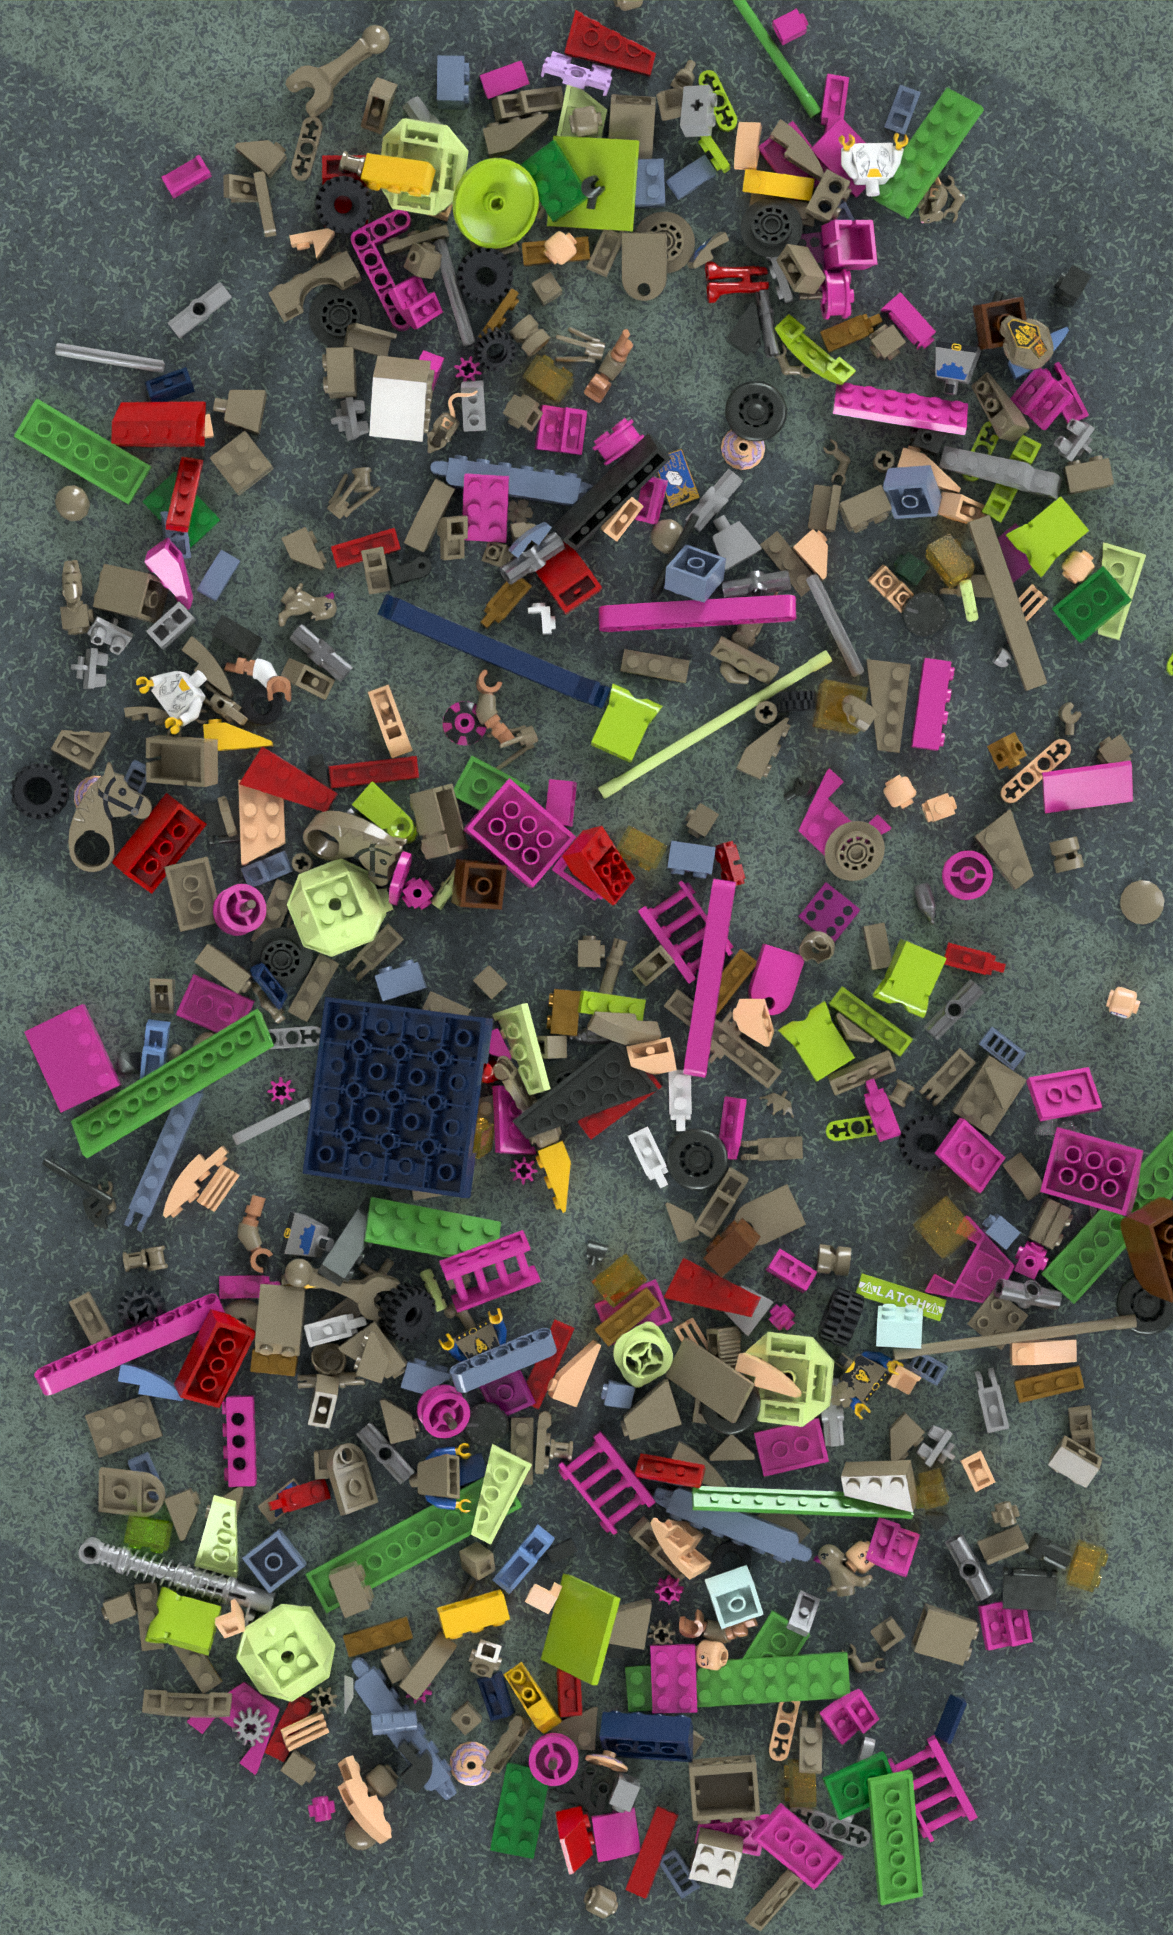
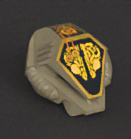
(1026, 342)

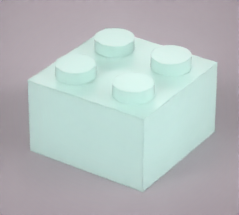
(899, 1326)
(734, 1597)

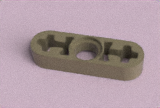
(316, 134)
(265, 204)

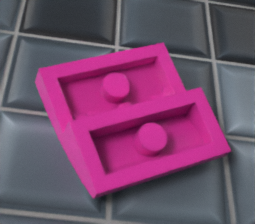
(415, 302)
(1041, 398)
(571, 431)
(892, 1547)
(1015, 1622)
(849, 1715)
(615, 1835)

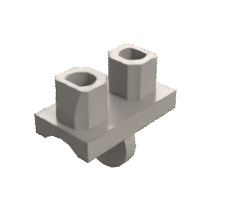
(347, 418)
(1077, 442)
(109, 633)
(93, 658)
(941, 1437)

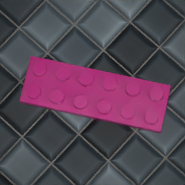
(901, 408)

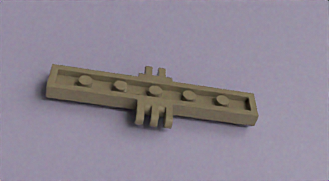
(727, 1041)

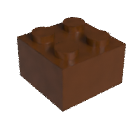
(989, 319)
(479, 884)
(733, 1246)

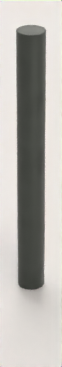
(677, 548)

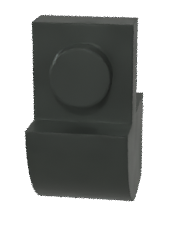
(421, 1766)

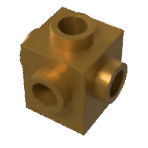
(1007, 751)

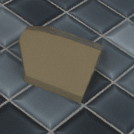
(850, 1031)

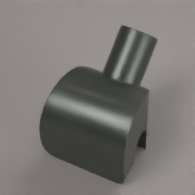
(589, 190)
(798, 789)
(595, 1254)

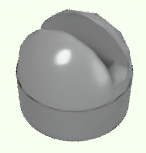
(1001, 660)

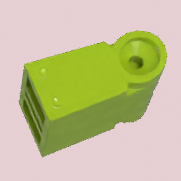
(1048, 535)
(624, 723)
(385, 813)
(910, 978)
(818, 1042)
(183, 1622)

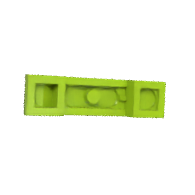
(811, 354)
(1002, 495)

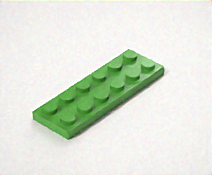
(929, 152)
(82, 451)
(426, 1228)
(895, 1837)

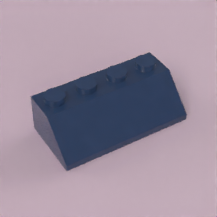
(647, 1736)

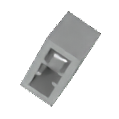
(698, 110)
(473, 406)
(171, 625)
(624, 1792)

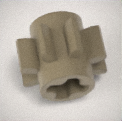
(1005, 1513)
(656, 1631)
(329, 1697)

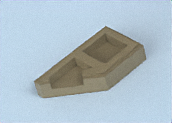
(227, 816)
(682, 1222)

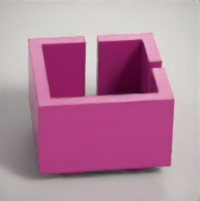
(849, 244)

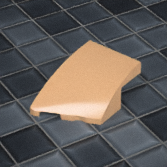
(679, 1543)

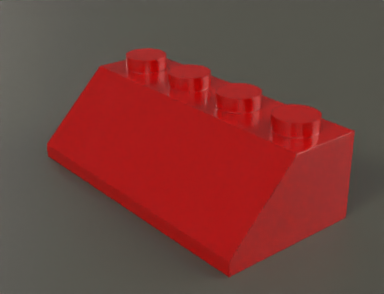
(159, 424)
(158, 843)
(214, 1359)

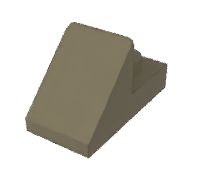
(239, 188)
(653, 965)

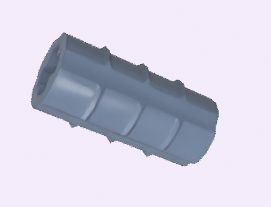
(394, 1722)

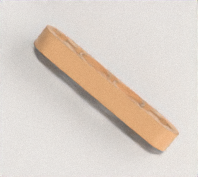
(1036, 772)
(790, 1719)

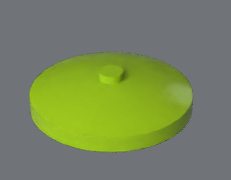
(495, 203)

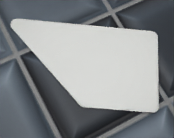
(348, 1692)

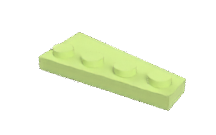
(1126, 569)
(521, 1036)
(500, 1486)
(219, 1541)

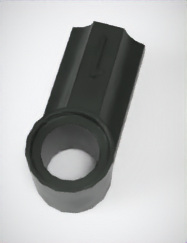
(1045, 1549)

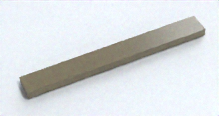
(1007, 603)

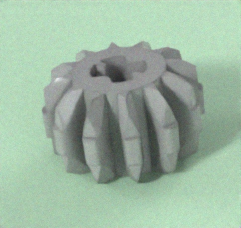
(251, 1734)

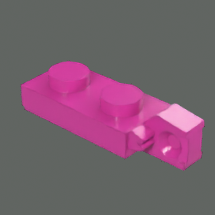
(833, 99)
(880, 1112)
(732, 1124)
(242, 1286)

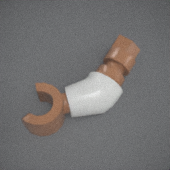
(263, 672)

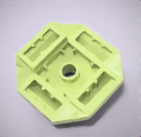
(432, 144)
(338, 930)
(811, 1373)
(283, 1630)

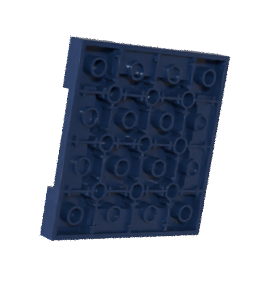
(397, 1096)

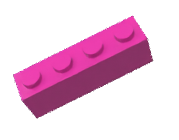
(931, 704)

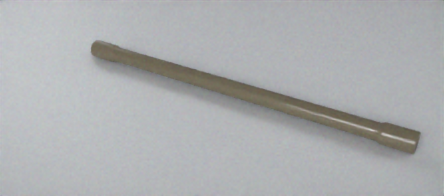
(1117, 1323)

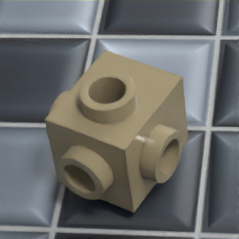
(485, 1658)

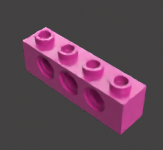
(248, 1475)

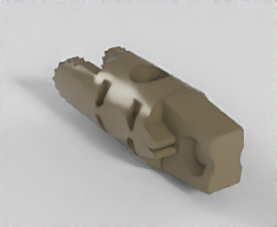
(72, 585)
(229, 711)

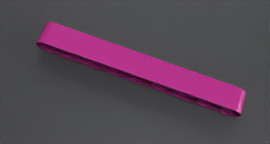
(697, 613)
(709, 978)
(126, 1345)

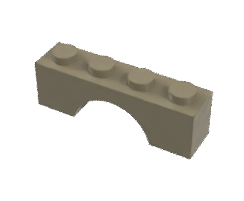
(337, 271)

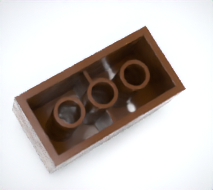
(1150, 1246)

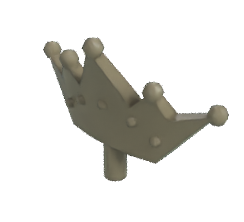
(779, 1102)

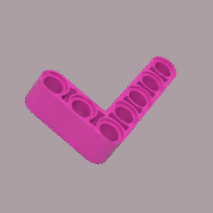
(379, 268)

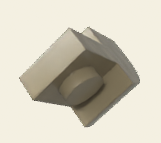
(452, 535)

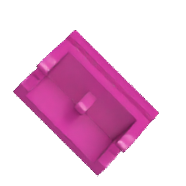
(504, 79)
(186, 176)
(652, 499)
(561, 800)
(791, 1271)

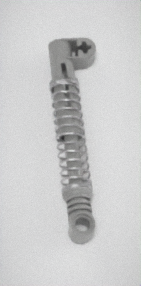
(182, 1576)

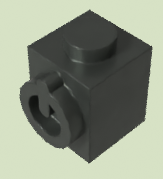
(927, 440)

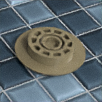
(681, 227)
(855, 851)

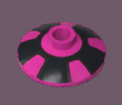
(453, 728)

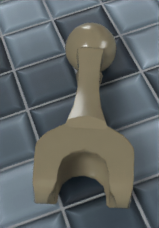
(325, 78)
(300, 1273)

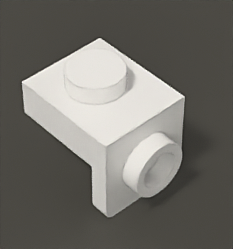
(548, 621)

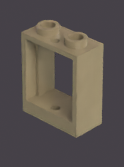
(225, 969)

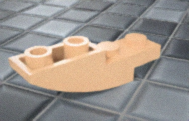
(186, 1186)
(364, 1809)

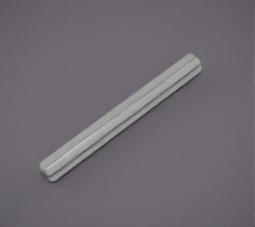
(454, 293)
(109, 357)
(835, 625)

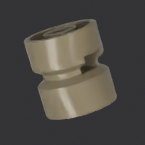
(529, 335)
(1065, 846)
(833, 1260)

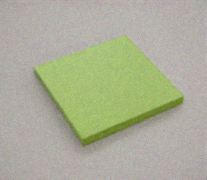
(616, 167)
(580, 1629)

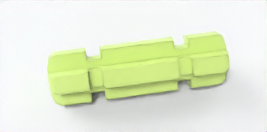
(969, 600)
(433, 1289)

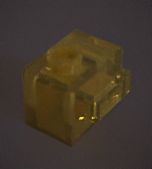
(931, 1490)

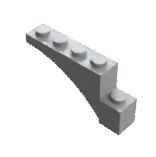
(1002, 471)

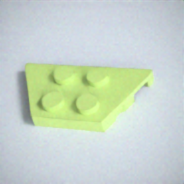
(574, 99)

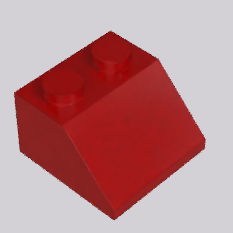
(574, 1837)

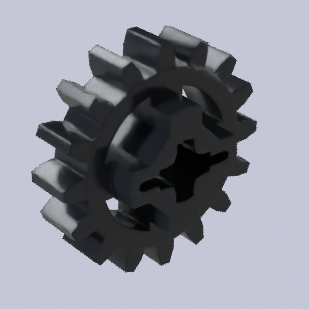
(140, 1305)

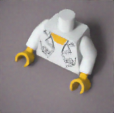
(871, 162)
(178, 695)

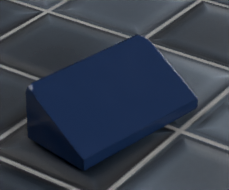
(170, 386)
(269, 985)
(472, 1468)
(496, 1696)
(950, 1718)

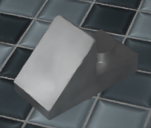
(802, 1613)

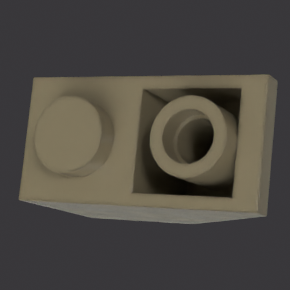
(302, 549)
(374, 1359)
(902, 1436)

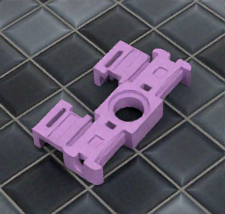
(560, 66)

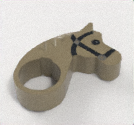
(104, 800)
(356, 838)

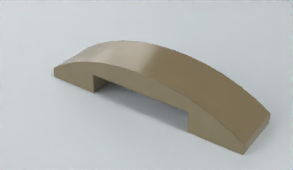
(187, 1704)

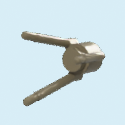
(593, 347)
(338, 505)
(525, 736)

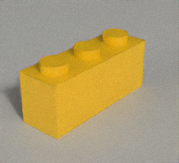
(398, 174)
(473, 1614)

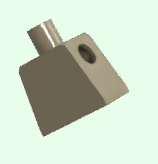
(243, 409)

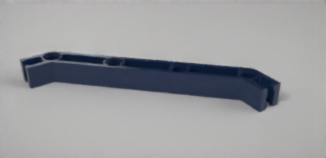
(493, 651)

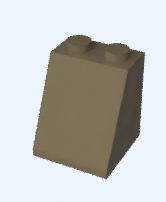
(633, 120)
(130, 593)
(280, 1320)
(353, 1349)
(652, 1413)
(631, 1624)
(944, 1635)

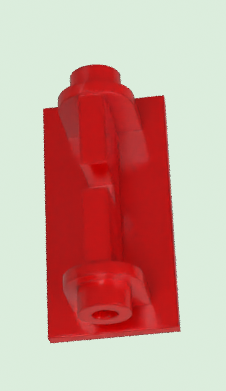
(725, 855)

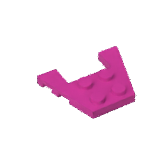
(825, 817)
(979, 1274)
(242, 1698)

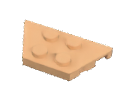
(260, 823)

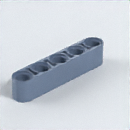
(503, 1360)

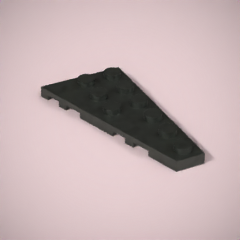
(592, 1088)

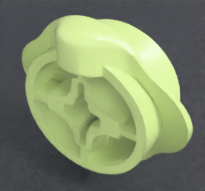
(635, 1345)

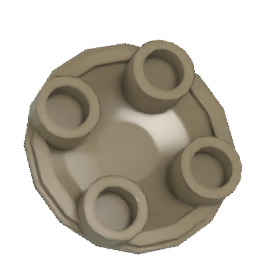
(1142, 902)

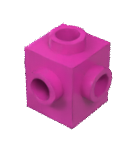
(426, 889)
(1031, 1259)

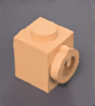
(939, 807)

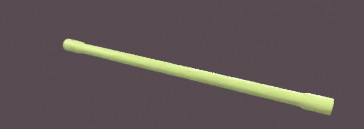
(617, 783)

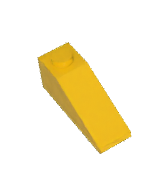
(778, 185)
(232, 737)

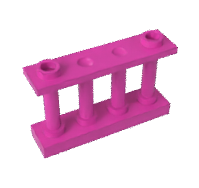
(662, 934)
(483, 1256)
(628, 1479)
(953, 1789)

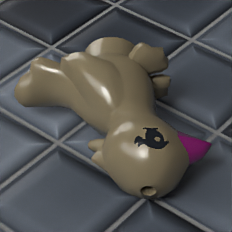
(301, 602)
(841, 1577)

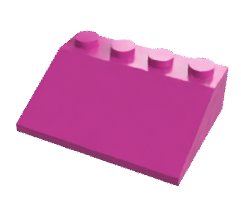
(519, 833)
(72, 1058)
(1093, 1171)

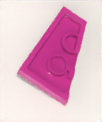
(507, 1136)
(740, 1828)

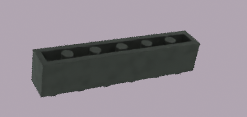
(612, 491)

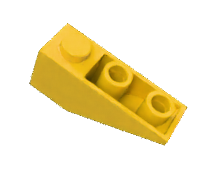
(557, 1166)
(532, 1698)

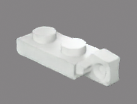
(680, 1098)
(649, 1155)
(333, 1329)

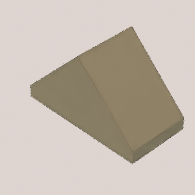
(162, 995)
(1002, 1085)
(1024, 1176)
(731, 1449)

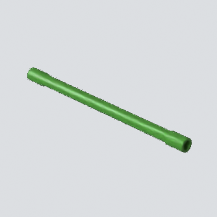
(805, 98)

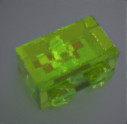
(148, 1533)

